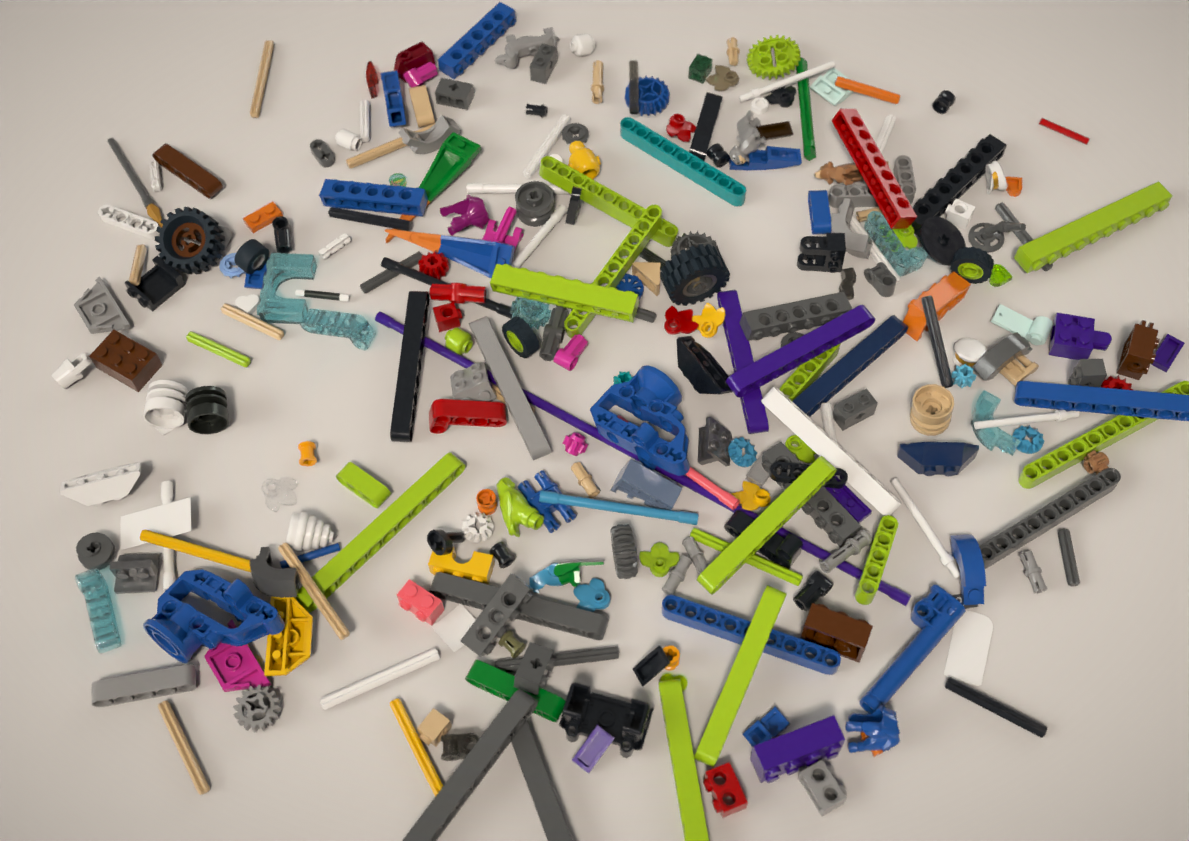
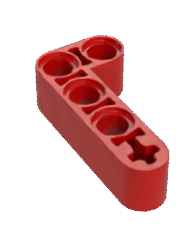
(465, 413)

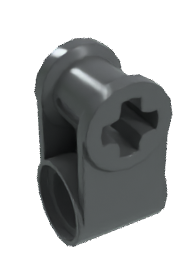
(881, 279)

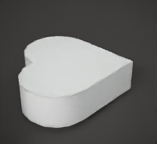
(247, 303)

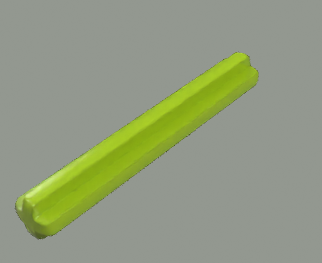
(218, 349)

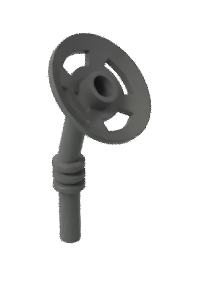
(989, 234)

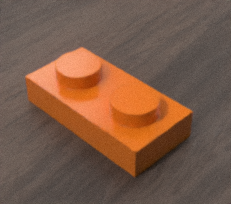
(262, 217)

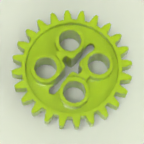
(786, 55)

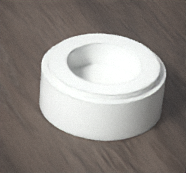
(759, 105)

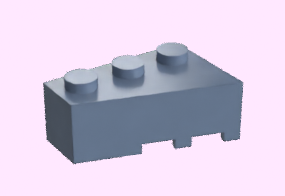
(646, 485)

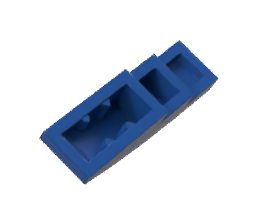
(769, 159)

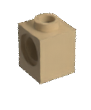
(434, 727)

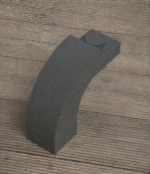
(1001, 355)
(272, 580)

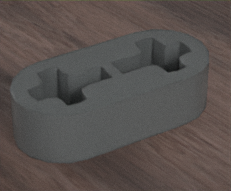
(325, 151)

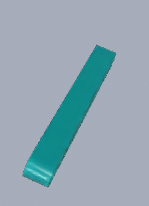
(683, 162)

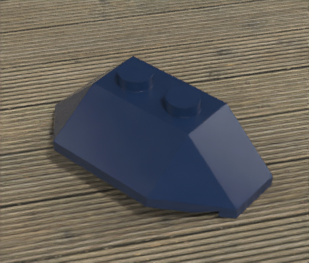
(937, 457)

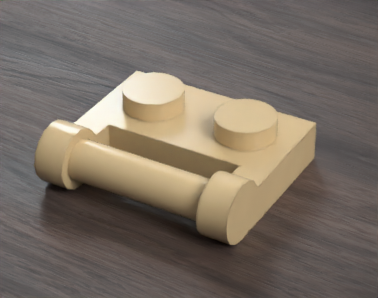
(1016, 372)

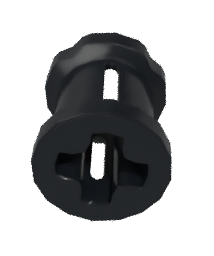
(502, 555)

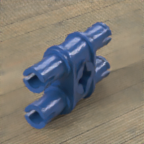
(546, 509)

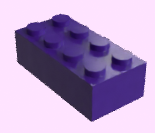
(797, 749)

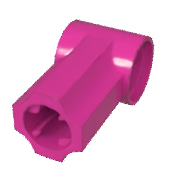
(418, 76)
(569, 355)

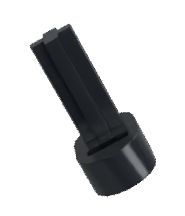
(440, 539)

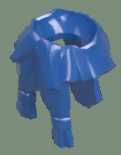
(879, 726)

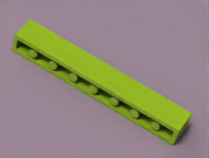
(565, 292)

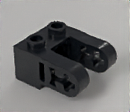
(828, 255)

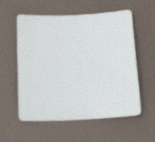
(454, 627)

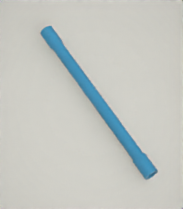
(680, 516)

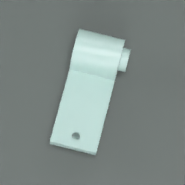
(1034, 331)

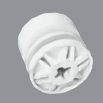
(165, 404)

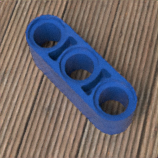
(819, 211)

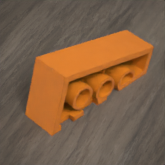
(945, 296)

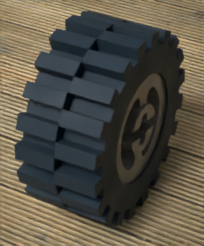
(694, 274)

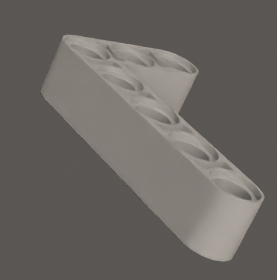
(862, 196)

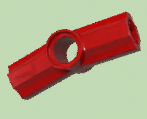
(458, 293)

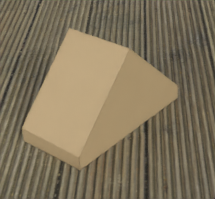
(649, 275)

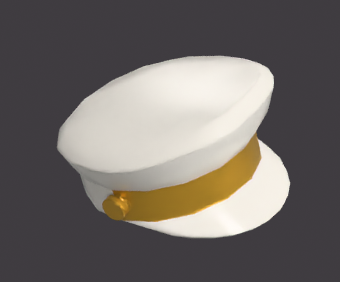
(995, 177)
(968, 352)

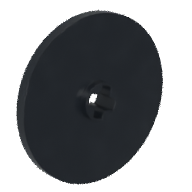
(940, 239)

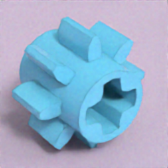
(963, 376)

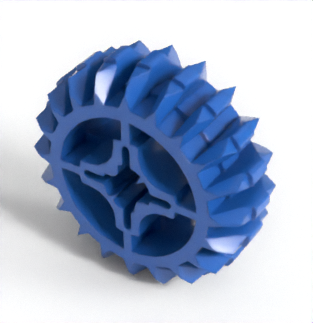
(652, 95)

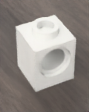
(960, 213)

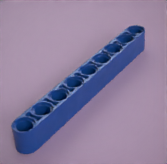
(1102, 400)
(741, 627)

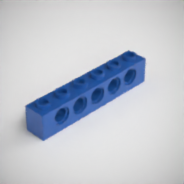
(477, 40)
(374, 197)

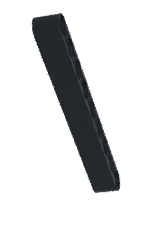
(410, 367)

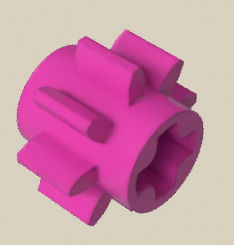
(575, 444)

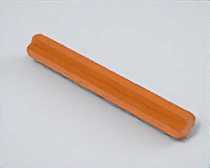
(867, 90)

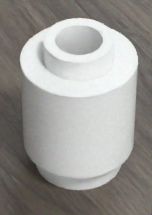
(348, 140)

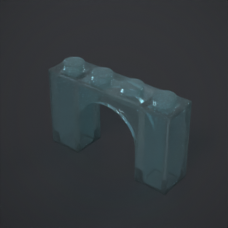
(280, 269)

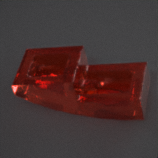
(372, 79)

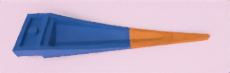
(473, 253)

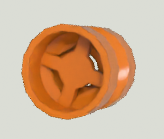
(484, 498)

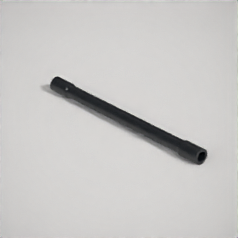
(395, 266)

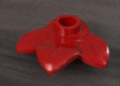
(680, 128)
(681, 320)

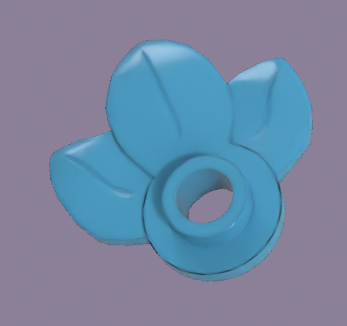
(589, 595)

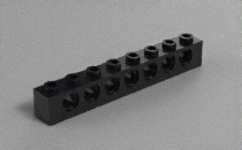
(957, 180)

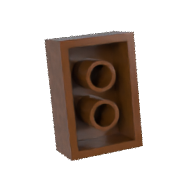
(126, 360)
(836, 631)

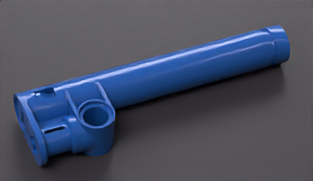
(939, 619)

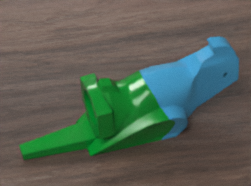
(559, 574)

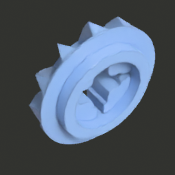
(226, 269)

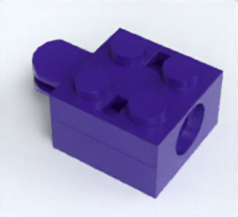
(1075, 337)

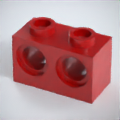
(730, 788)

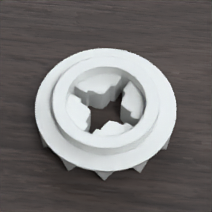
(485, 530)

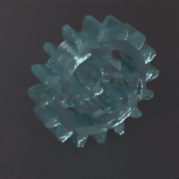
(531, 311)

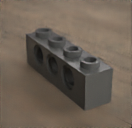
(473, 638)

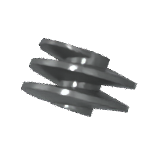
(95, 551)

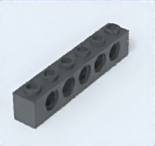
(793, 316)
(823, 519)

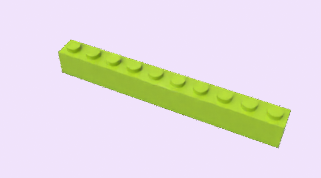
(1092, 227)

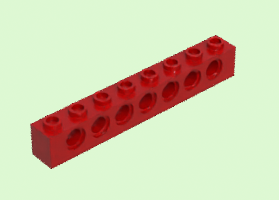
(874, 169)

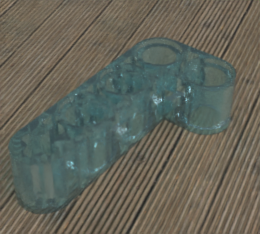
(876, 227)
(339, 325)
(100, 609)

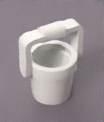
(71, 371)

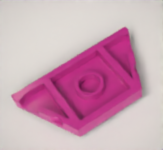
(235, 666)

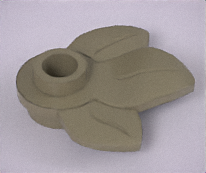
(723, 78)

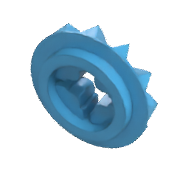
(1025, 445)
(736, 453)

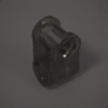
(456, 745)

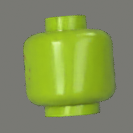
(458, 341)

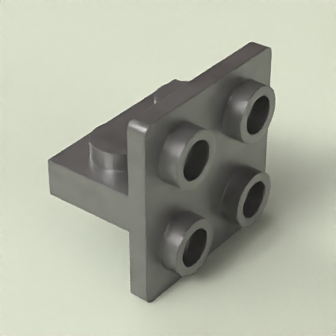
(713, 443)
(135, 573)

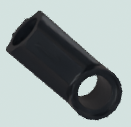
(282, 235)
(816, 587)

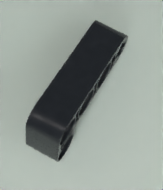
(777, 549)

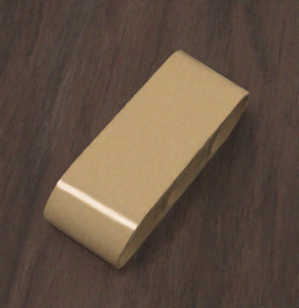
(421, 106)

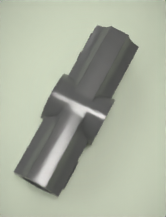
(553, 333)

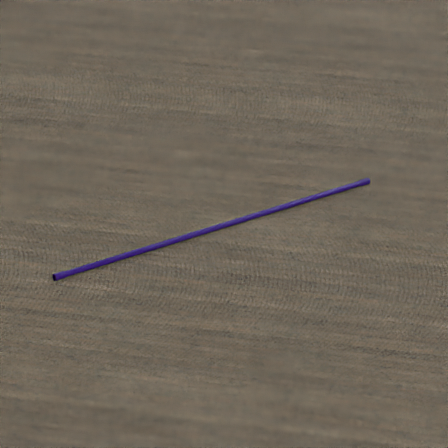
(893, 592)

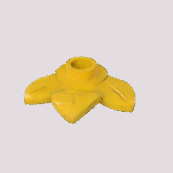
(709, 318)
(752, 496)

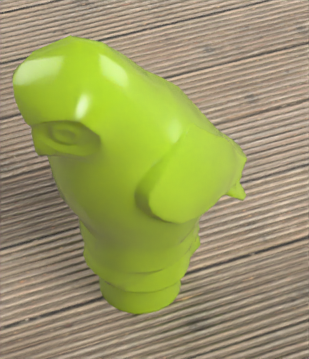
(516, 508)

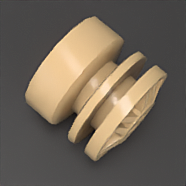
(931, 409)

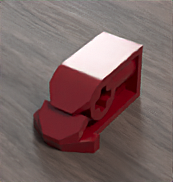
(413, 58)

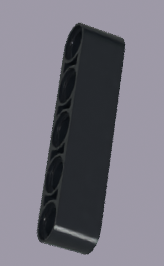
(705, 125)

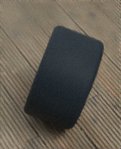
(251, 256)

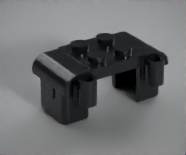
(620, 719)

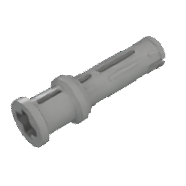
(852, 547)

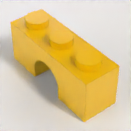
(477, 569)

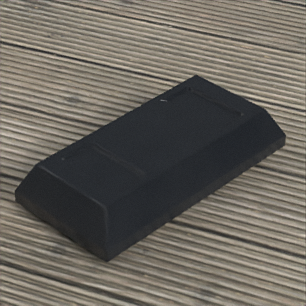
(651, 665)

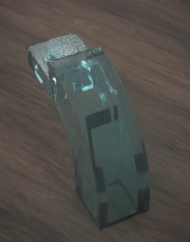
(992, 437)

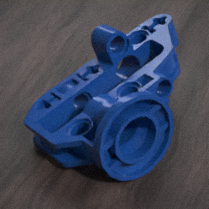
(652, 399)
(183, 629)

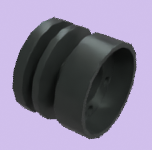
(207, 410)

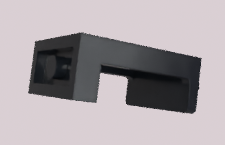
(156, 285)

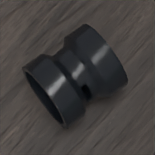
(943, 102)
(719, 157)

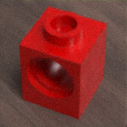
(446, 323)

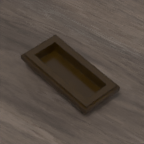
(775, 130)

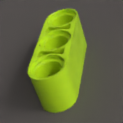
(363, 485)

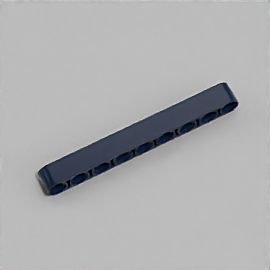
(851, 365)

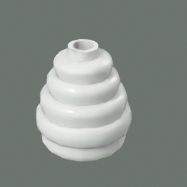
(308, 532)

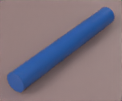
(314, 554)

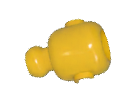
(584, 160)

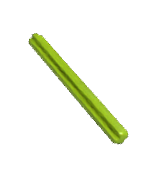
(755, 561)

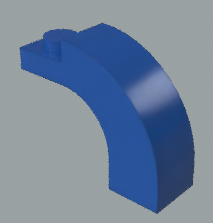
(393, 98)
(971, 566)

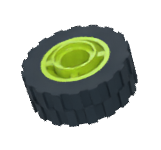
(972, 264)
(520, 337)

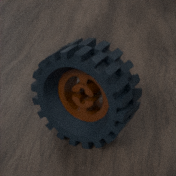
(190, 225)

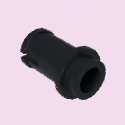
(537, 110)

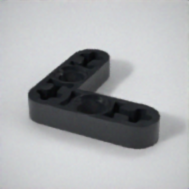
(573, 205)

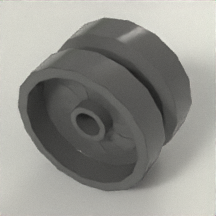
(534, 203)

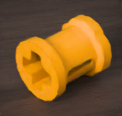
(307, 453)
(674, 653)

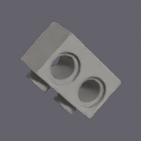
(817, 789)

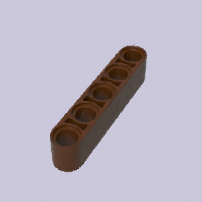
(187, 171)

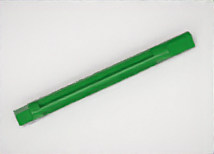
(806, 112)

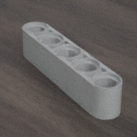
(143, 685)

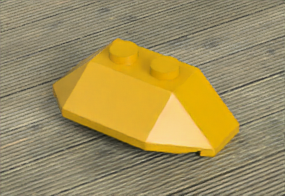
(293, 644)

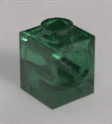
(700, 68)

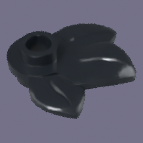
(783, 96)

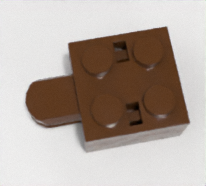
(1138, 351)

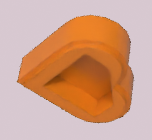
(1014, 186)

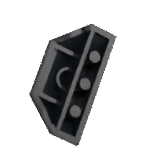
(701, 367)

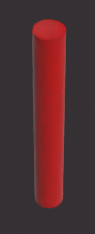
(1069, 133)

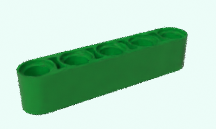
(502, 685)

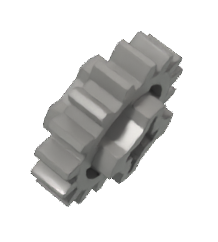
(257, 717)

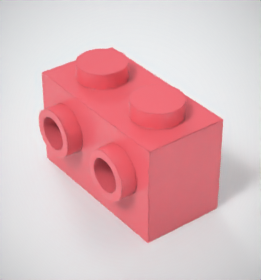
(420, 602)

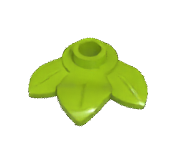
(907, 239)
(803, 451)
(659, 559)

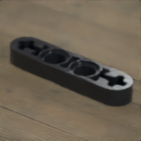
(784, 466)

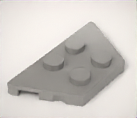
(100, 310)

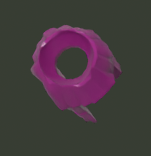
(472, 213)

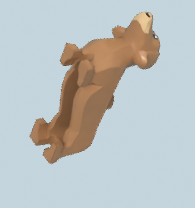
(842, 173)

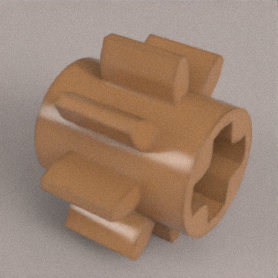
(1095, 462)

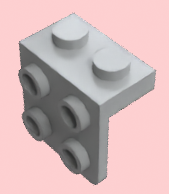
(472, 384)

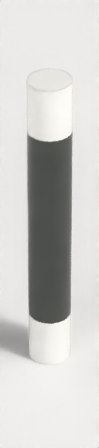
(322, 295)

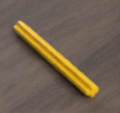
(195, 550)
(416, 746)

